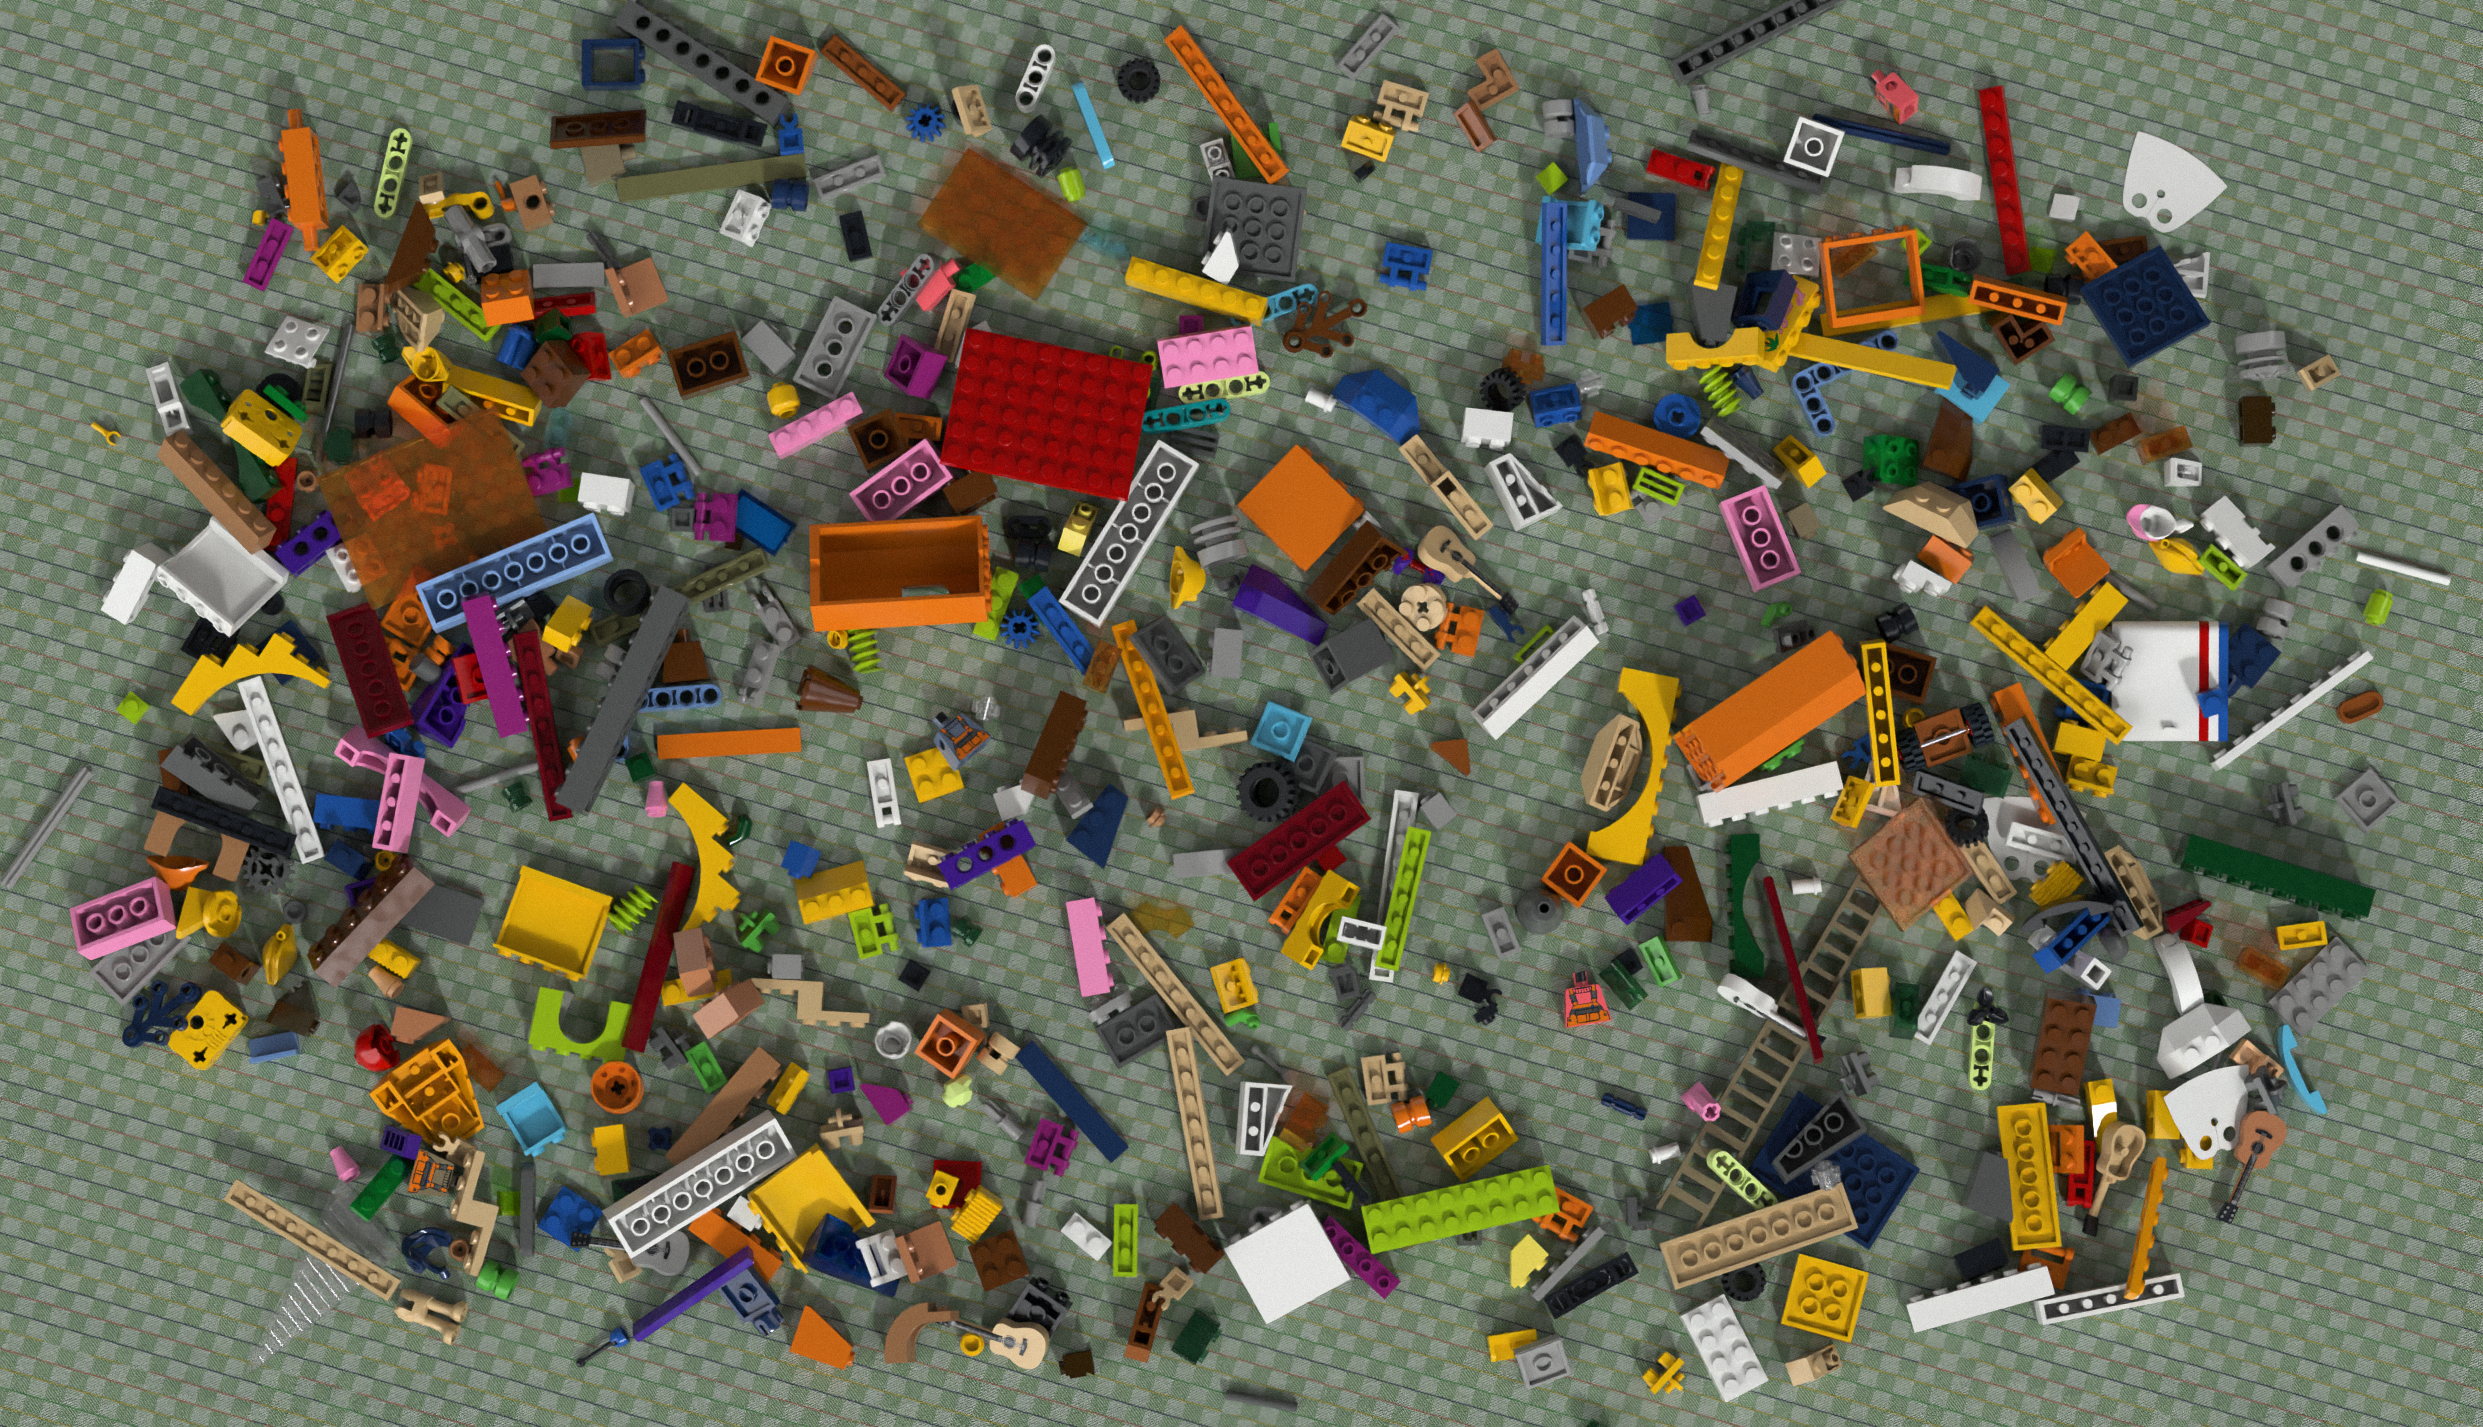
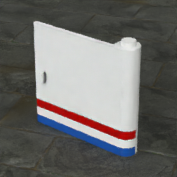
(2165, 672)

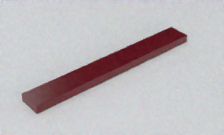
(541, 720)
(658, 957)
(1793, 970)

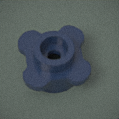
(655, 1143)

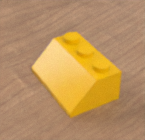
(834, 892)
(1474, 1139)

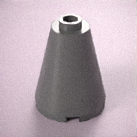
(1529, 910)

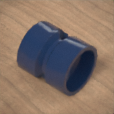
(790, 194)

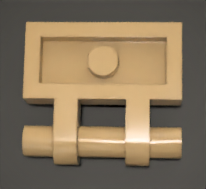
(1402, 99)
(1377, 1081)

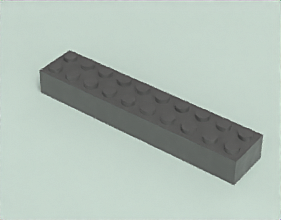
(623, 700)

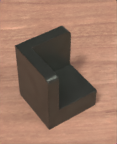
(2123, 388)

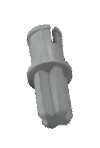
(2056, 1098)
(1003, 1119)
(1034, 1203)

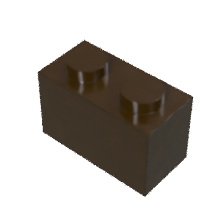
(2256, 421)

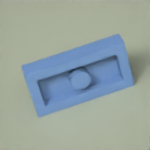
(274, 1047)

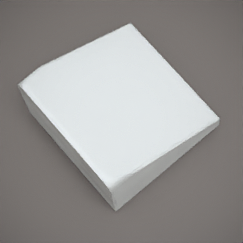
(2064, 207)

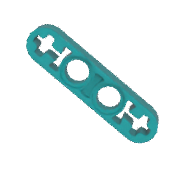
(1183, 412)

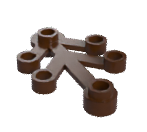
(1320, 327)

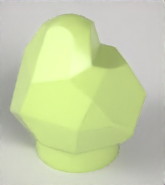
(957, 1090)

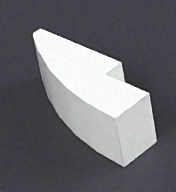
(168, 399)

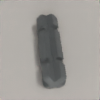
(604, 250)
(1357, 1009)

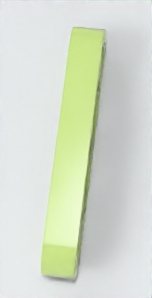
(395, 174)
(1223, 384)
(1986, 1044)
(1744, 1178)

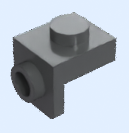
(1345, 981)

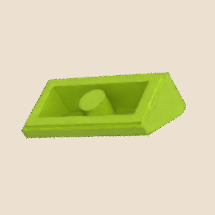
(2222, 567)

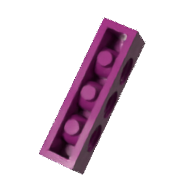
(1360, 1259)

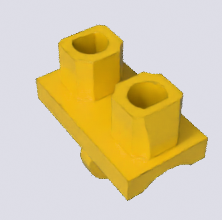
(1414, 689)
(1656, 1382)

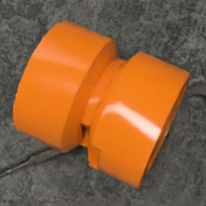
(1410, 1114)

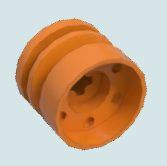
(605, 1081)

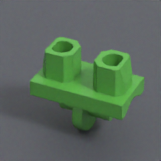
(750, 937)

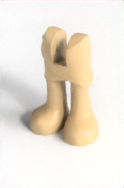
(420, 1314)

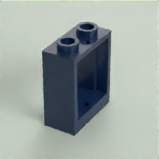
(588, 48)
(1757, 283)

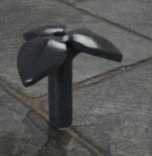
(1995, 1014)

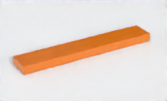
(729, 743)

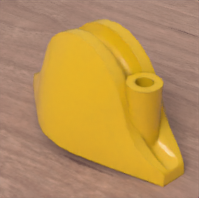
(427, 365)
(2177, 555)
(1185, 578)
(279, 954)

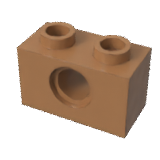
(524, 191)

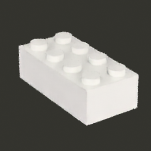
(1723, 1347)

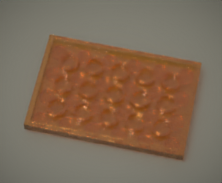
(1002, 224)

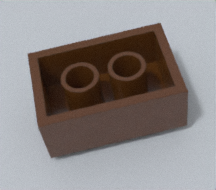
(709, 365)
(1908, 673)

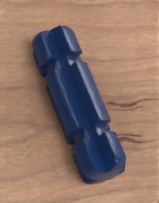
(1624, 1106)

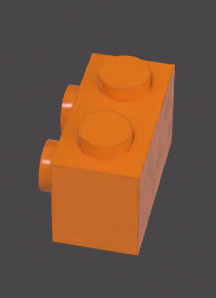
(1946, 557)

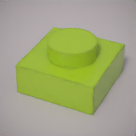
(133, 708)

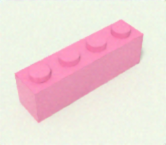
(816, 425)
(398, 803)
(1088, 947)

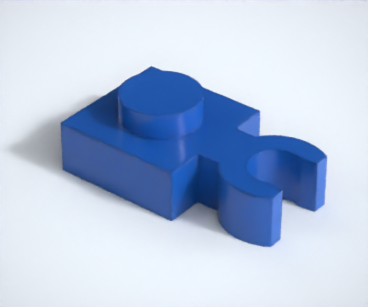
(790, 139)
(1862, 751)

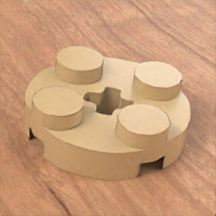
(1415, 615)

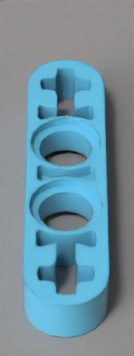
(1093, 125)
(1273, 302)

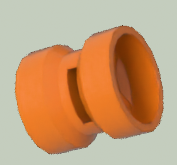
(442, 645)

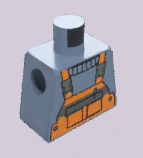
(959, 738)

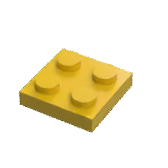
(932, 775)

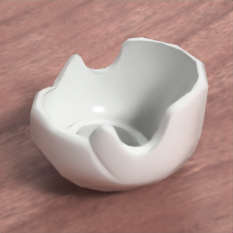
(893, 1040)

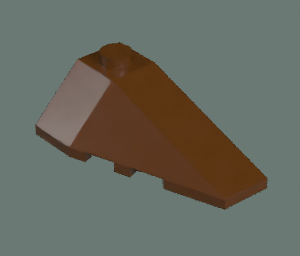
(1949, 443)
(1685, 906)

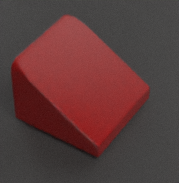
(2196, 933)

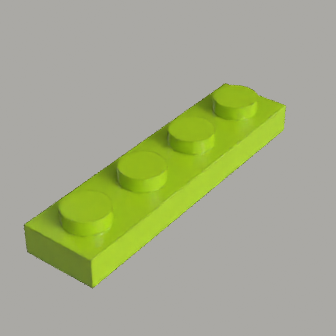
(457, 305)

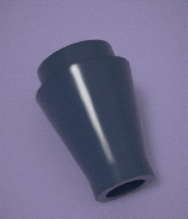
(1747, 381)

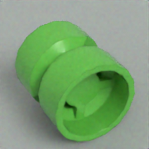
(2069, 393)
(497, 1279)

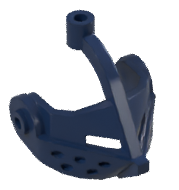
(432, 1238)

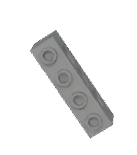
(2281, 566)

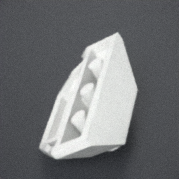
(2199, 1037)

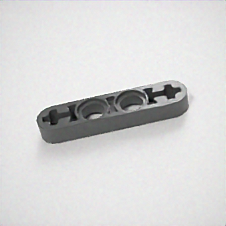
(908, 289)
(528, 1205)

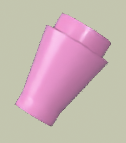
(656, 800)
(345, 1166)

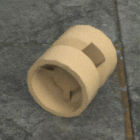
(1004, 1047)

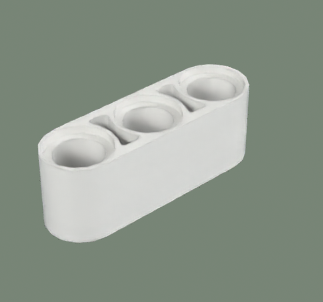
(1035, 67)

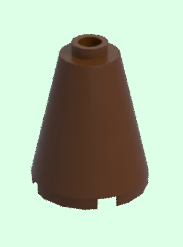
(826, 693)

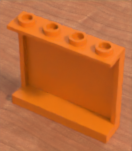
(1301, 507)

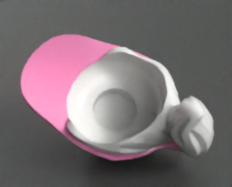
(2155, 522)

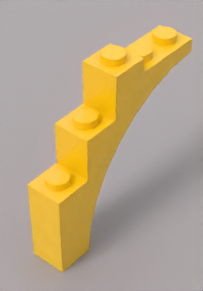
(277, 657)
(714, 858)

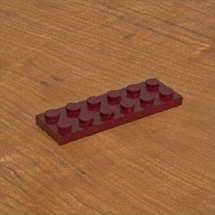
(369, 670)
(1298, 841)

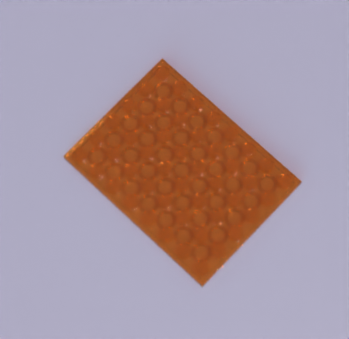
(431, 505)

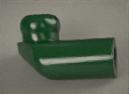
(742, 830)

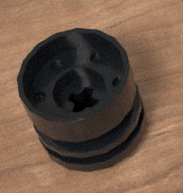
(1039, 145)

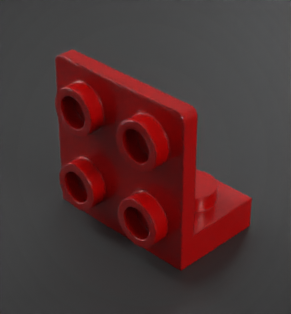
(593, 353)

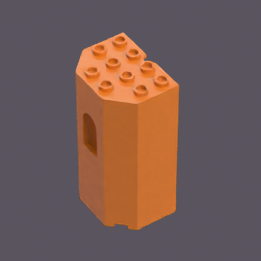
(865, 566)
(1772, 712)

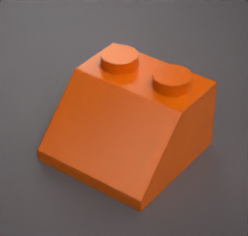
(786, 65)

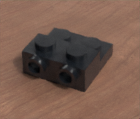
(1040, 1305)

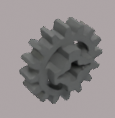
(259, 876)

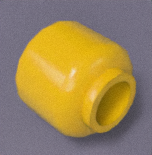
(783, 400)

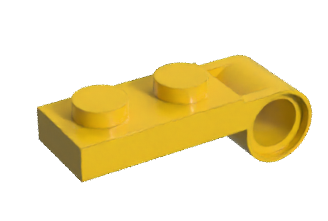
(468, 202)

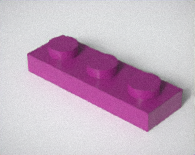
(268, 254)

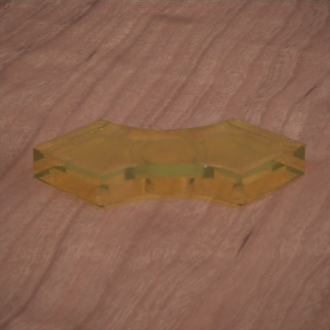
(1173, 921)

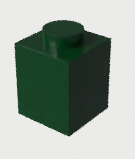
(552, 327)
(641, 767)
(1441, 1090)

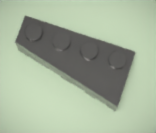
(212, 776)
(1824, 1135)

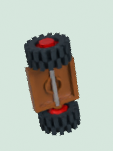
(1943, 737)

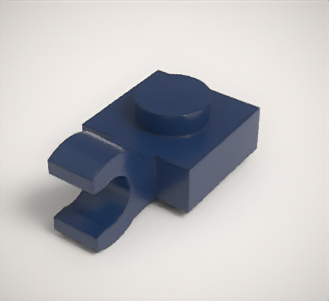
(1501, 618)

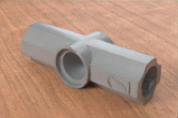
(470, 238)

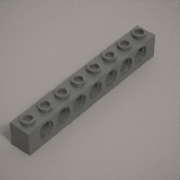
(636, 11)
(1747, 38)

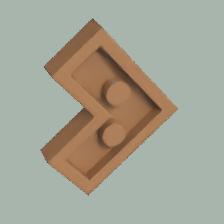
(1498, 82)

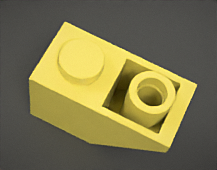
(1078, 528)
(1524, 1259)

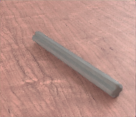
(46, 827)

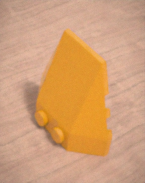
(431, 1094)

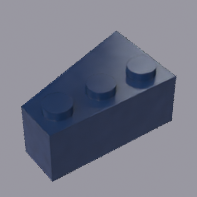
(1099, 826)

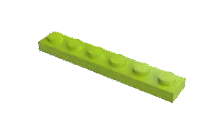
(1403, 897)

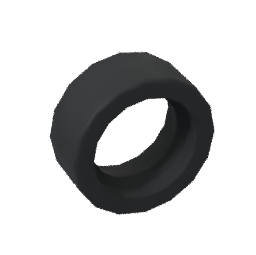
(619, 578)

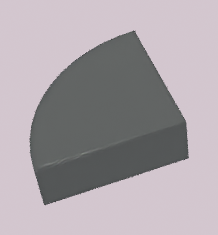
(350, 197)
(1227, 583)

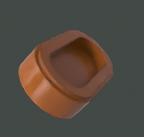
(2359, 707)

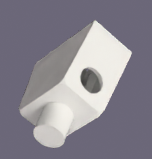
(1361, 933)

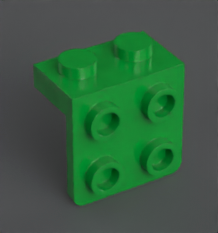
(1893, 458)

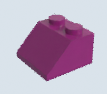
(915, 367)
(888, 1102)

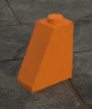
(821, 1341)

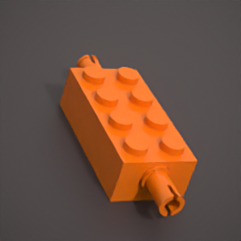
(304, 179)

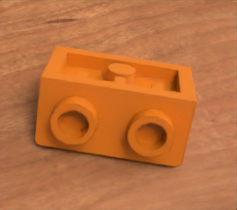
(2089, 257)
(636, 354)

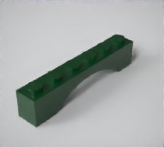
(255, 475)
(1743, 855)

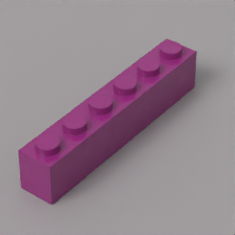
(494, 664)

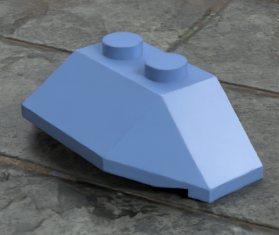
(1590, 145)

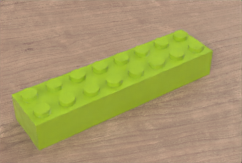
(1460, 1208)

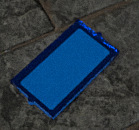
(762, 523)

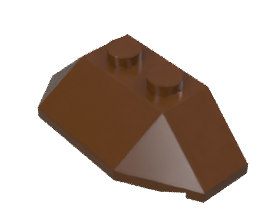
(413, 252)

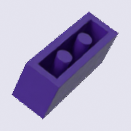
(1643, 888)

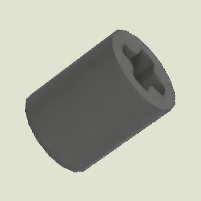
(425, 668)

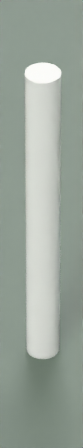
(2403, 568)

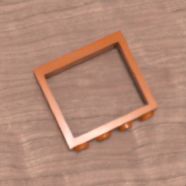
(1915, 309)

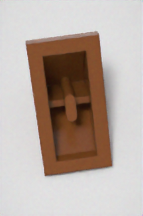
(1455, 753)
(883, 1194)

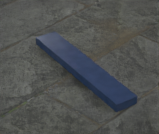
(1071, 1101)

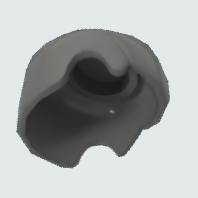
(1964, 256)
(2113, 943)

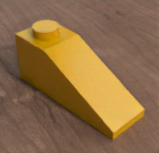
(2100, 1107)

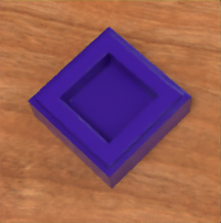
(1689, 610)
(841, 1080)

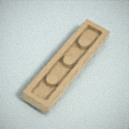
(1398, 629)

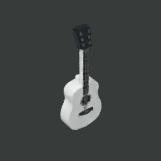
(1762, 1005)

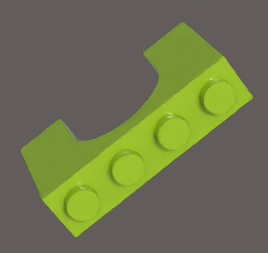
(547, 1033)

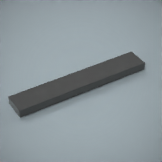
(1755, 162)

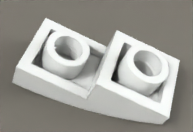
(1216, 158)

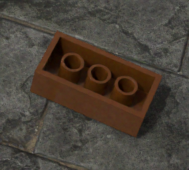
(1055, 745)
(2062, 1041)

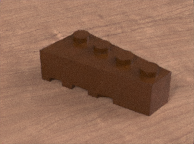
(1354, 567)

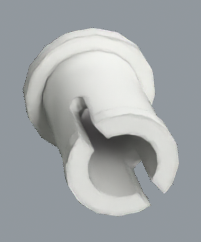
(1321, 400)
(1806, 886)
(1664, 1152)

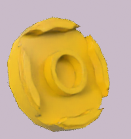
(222, 913)

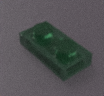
(1623, 984)

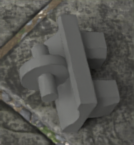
(515, 616)
(1793, 636)
(2282, 806)
(663, 1039)
(1854, 1074)
(2270, 1089)

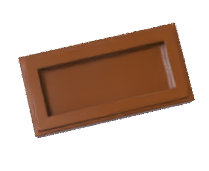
(1475, 126)

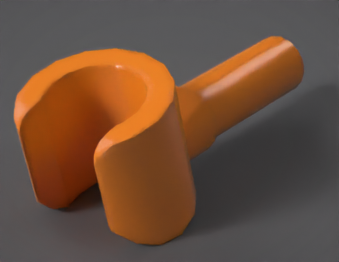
(507, 203)

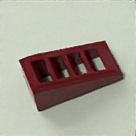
(2180, 916)

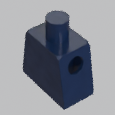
(349, 860)

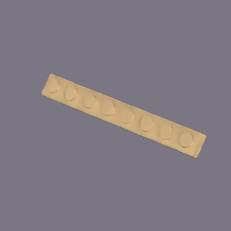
(1175, 994)
(1195, 1123)
(312, 1239)

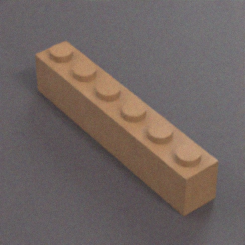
(216, 492)
(728, 1105)

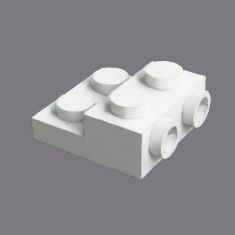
(1914, 577)

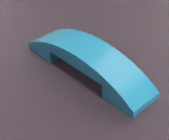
(2286, 1042)

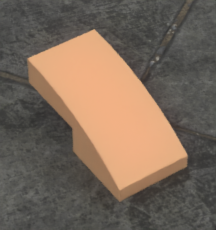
(2248, 1054)

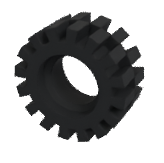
(1133, 67)
(1512, 384)
(1966, 837)
(1745, 1294)

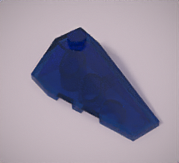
(834, 1253)

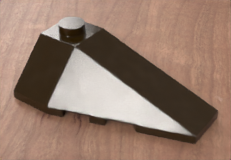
(297, 1011)

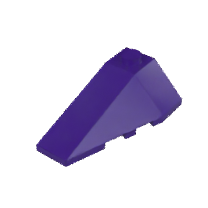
(1272, 602)
(439, 708)

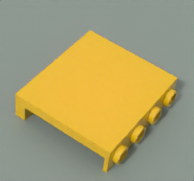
(554, 923)
(799, 1198)

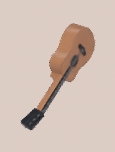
(2258, 1140)

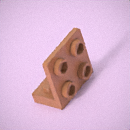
(636, 287)
(925, 1252)

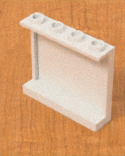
(222, 578)
(1286, 1261)

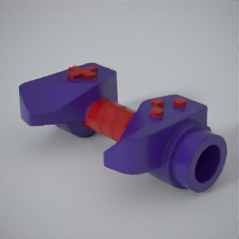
(1430, 575)

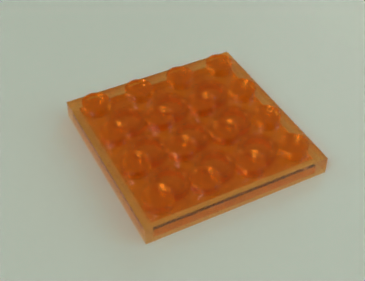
(1910, 864)

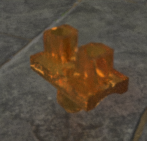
(1528, 371)

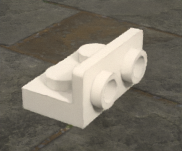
(745, 218)

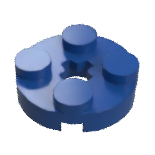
(1681, 404)

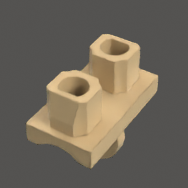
(841, 1126)

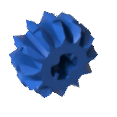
(934, 124)
(1020, 637)

